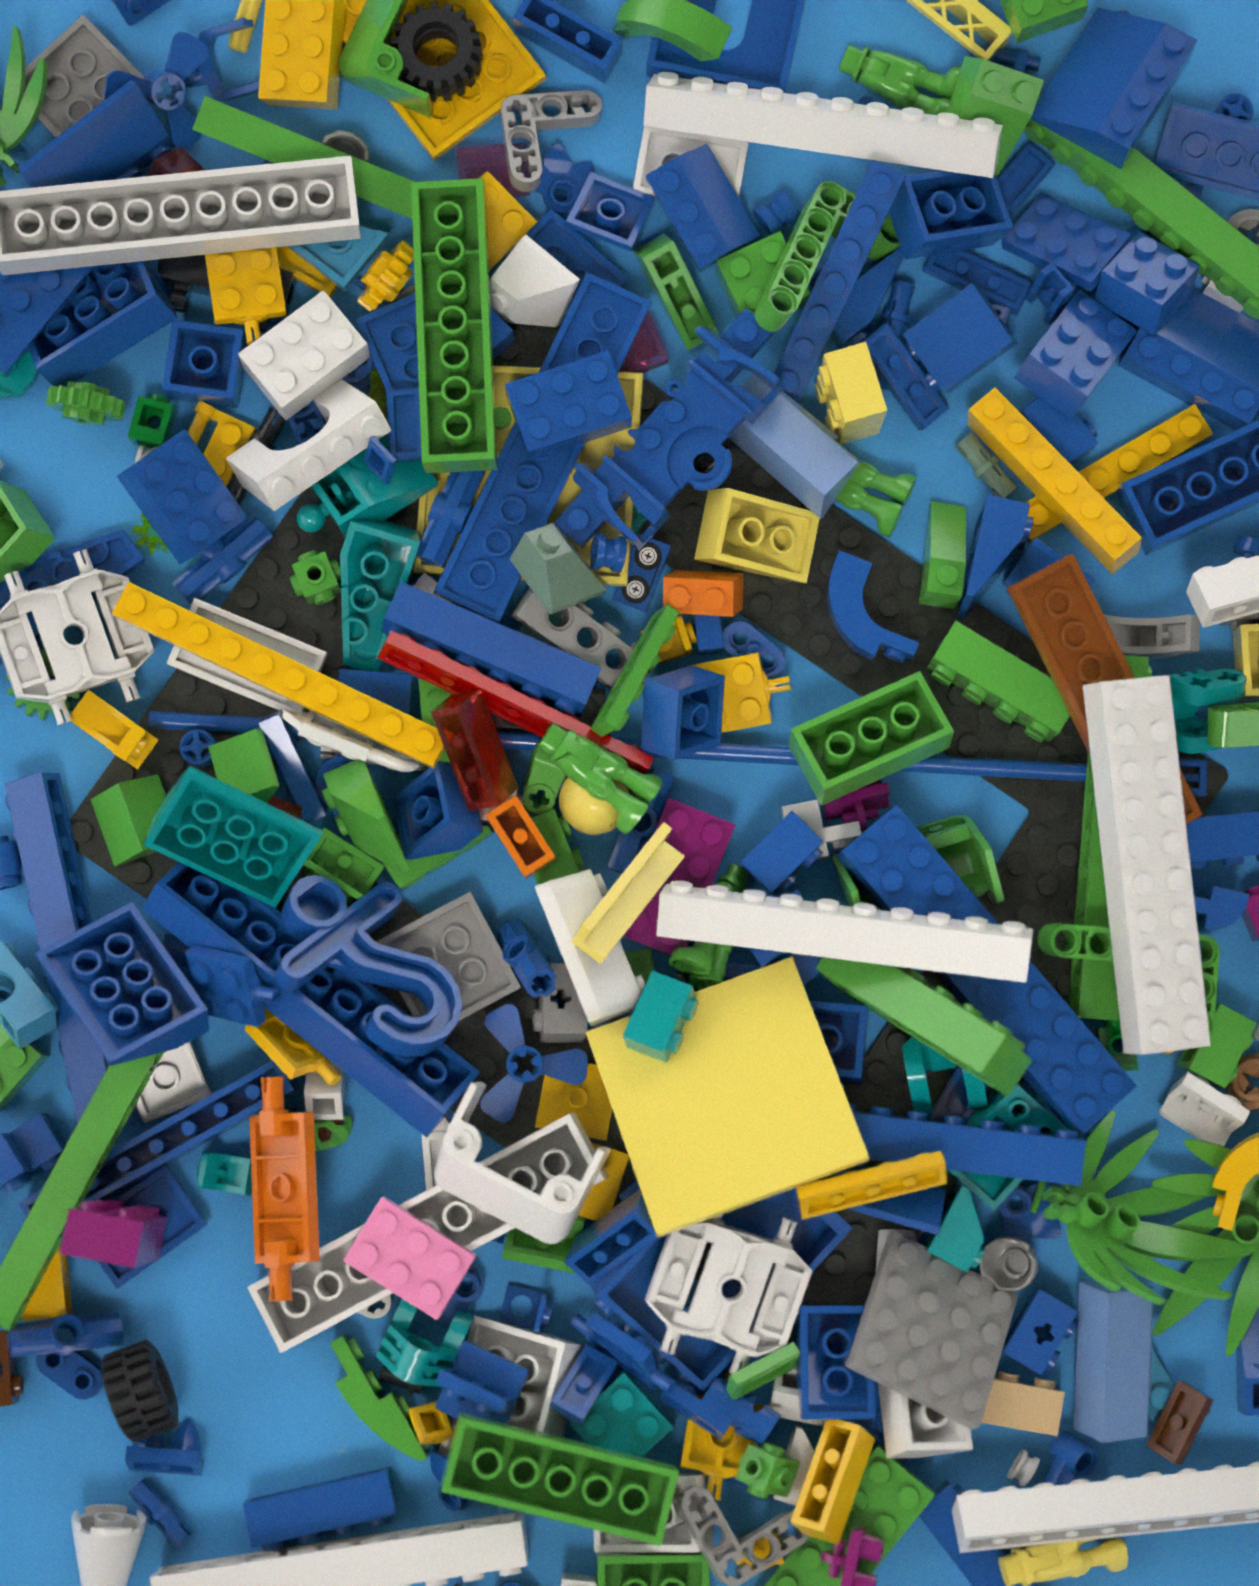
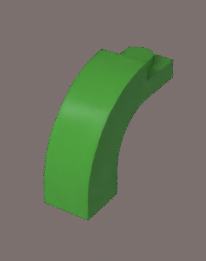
(675, 22)

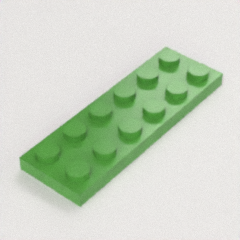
(885, 1504)

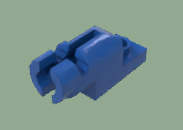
(719, 1412)

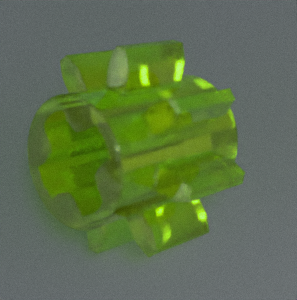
(153, 542)

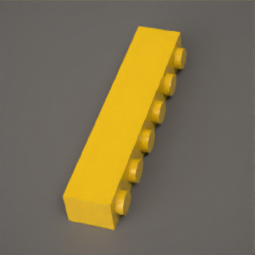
(1054, 481)

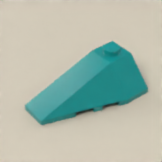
(372, 565)

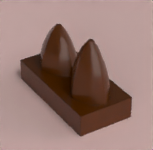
(1180, 1422)

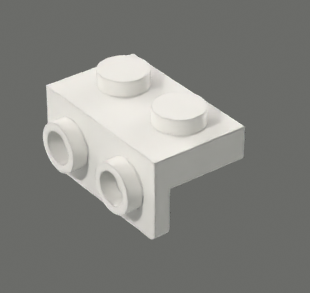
(1203, 1110)

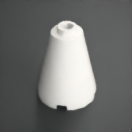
(106, 1543)

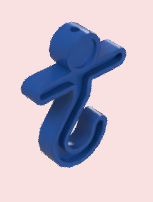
(341, 939)

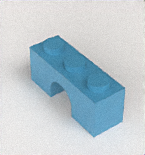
(27, 1011)

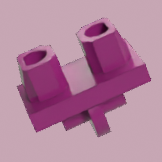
(860, 804)
(860, 1546)

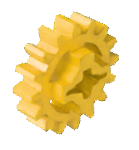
(386, 276)

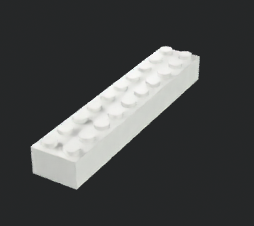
(177, 215)
(1146, 865)
(334, 1290)
(379, 1559)

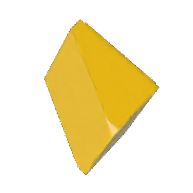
(430, 1424)

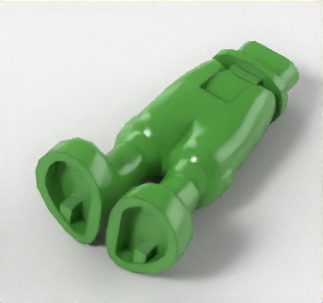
(897, 78)
(885, 511)
(595, 770)
(706, 960)

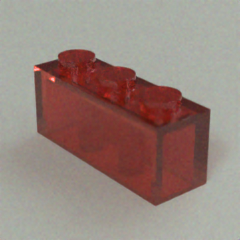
(474, 750)

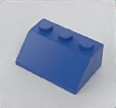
(702, 206)
(915, 1209)

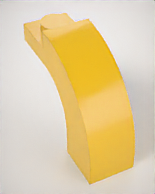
(113, 729)
(1232, 1176)

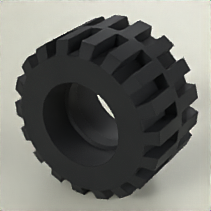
(439, 24)
(140, 1391)

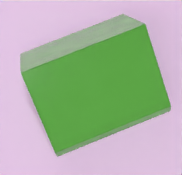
(245, 764)
(126, 816)

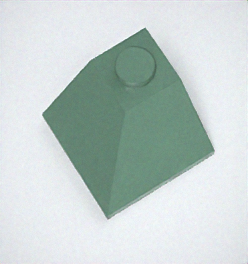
(555, 569)

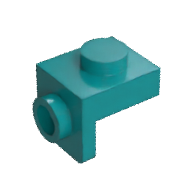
(225, 1173)

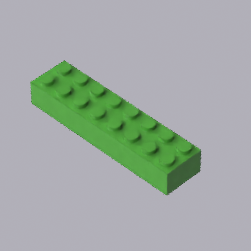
(454, 326)

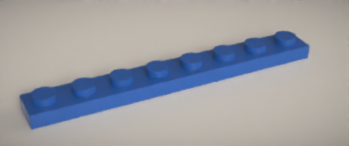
(837, 278)

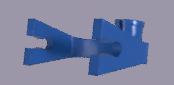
(208, 73)

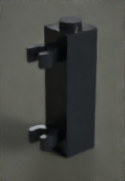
(190, 275)

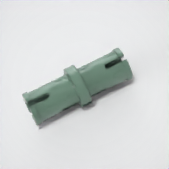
(985, 466)

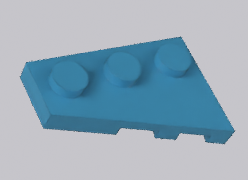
(342, 259)

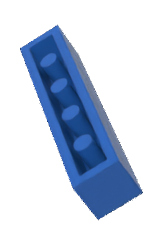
(292, 766)

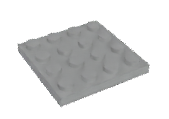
(932, 1331)

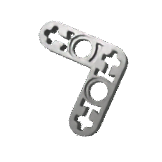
(534, 119)
(729, 1547)

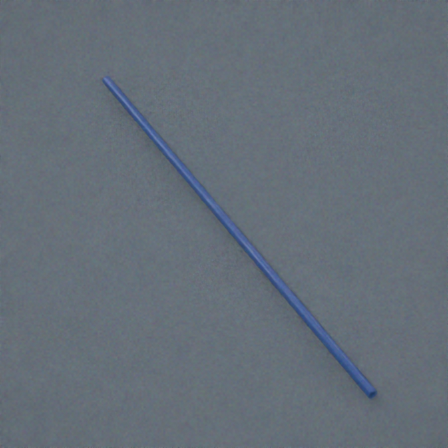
(720, 752)

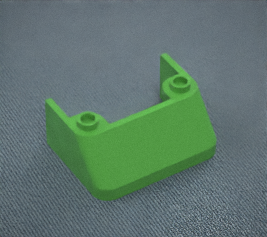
(376, 65)
(959, 845)

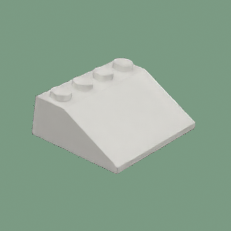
(548, 1364)

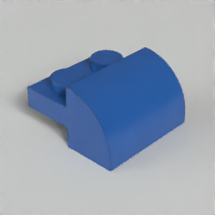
(1218, 908)

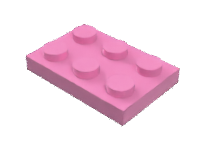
(410, 1258)

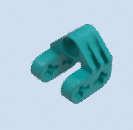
(1196, 690)
(921, 1058)
(414, 1357)

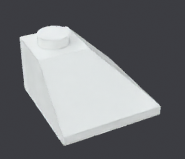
(532, 286)

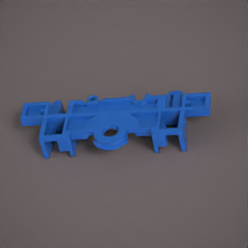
(672, 437)

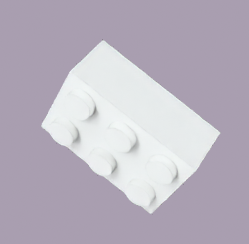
(304, 355)

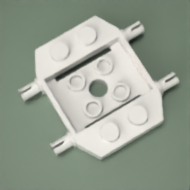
(74, 666)
(721, 1318)

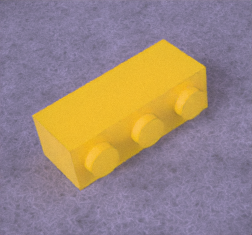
(832, 1480)

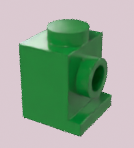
(146, 410)
(1107, 1036)

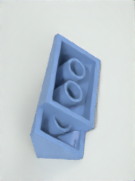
(796, 450)
(1113, 1363)

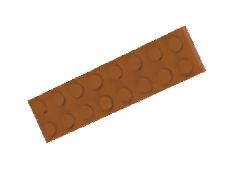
(1075, 641)

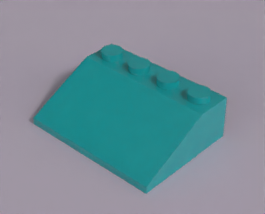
(231, 836)

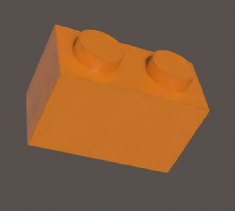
(703, 592)
(520, 837)

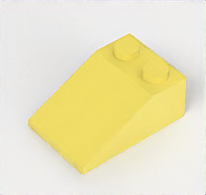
(756, 535)

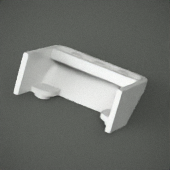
(605, 989)
(543, 1216)

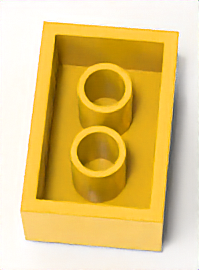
(302, 53)

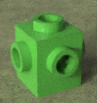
(319, 590)
(767, 1470)

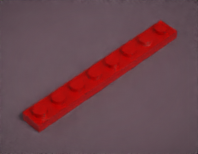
(499, 696)

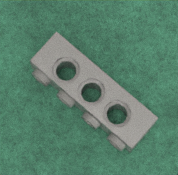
(605, 637)

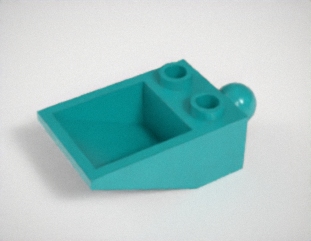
(362, 494)
(994, 1188)

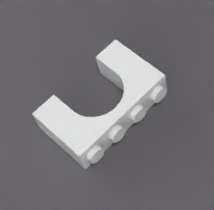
(284, 474)

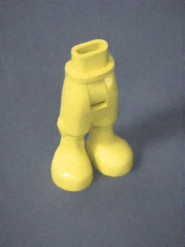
(1060, 1560)

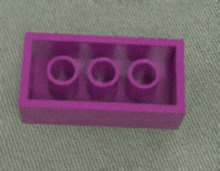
(703, 843)
(113, 1234)

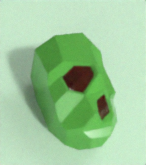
(332, 1132)

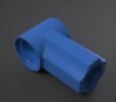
(1070, 1459)

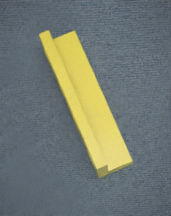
(975, 17)
(628, 896)

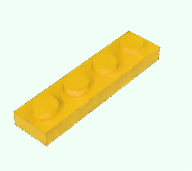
(871, 1184)

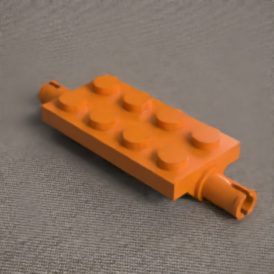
(283, 1188)

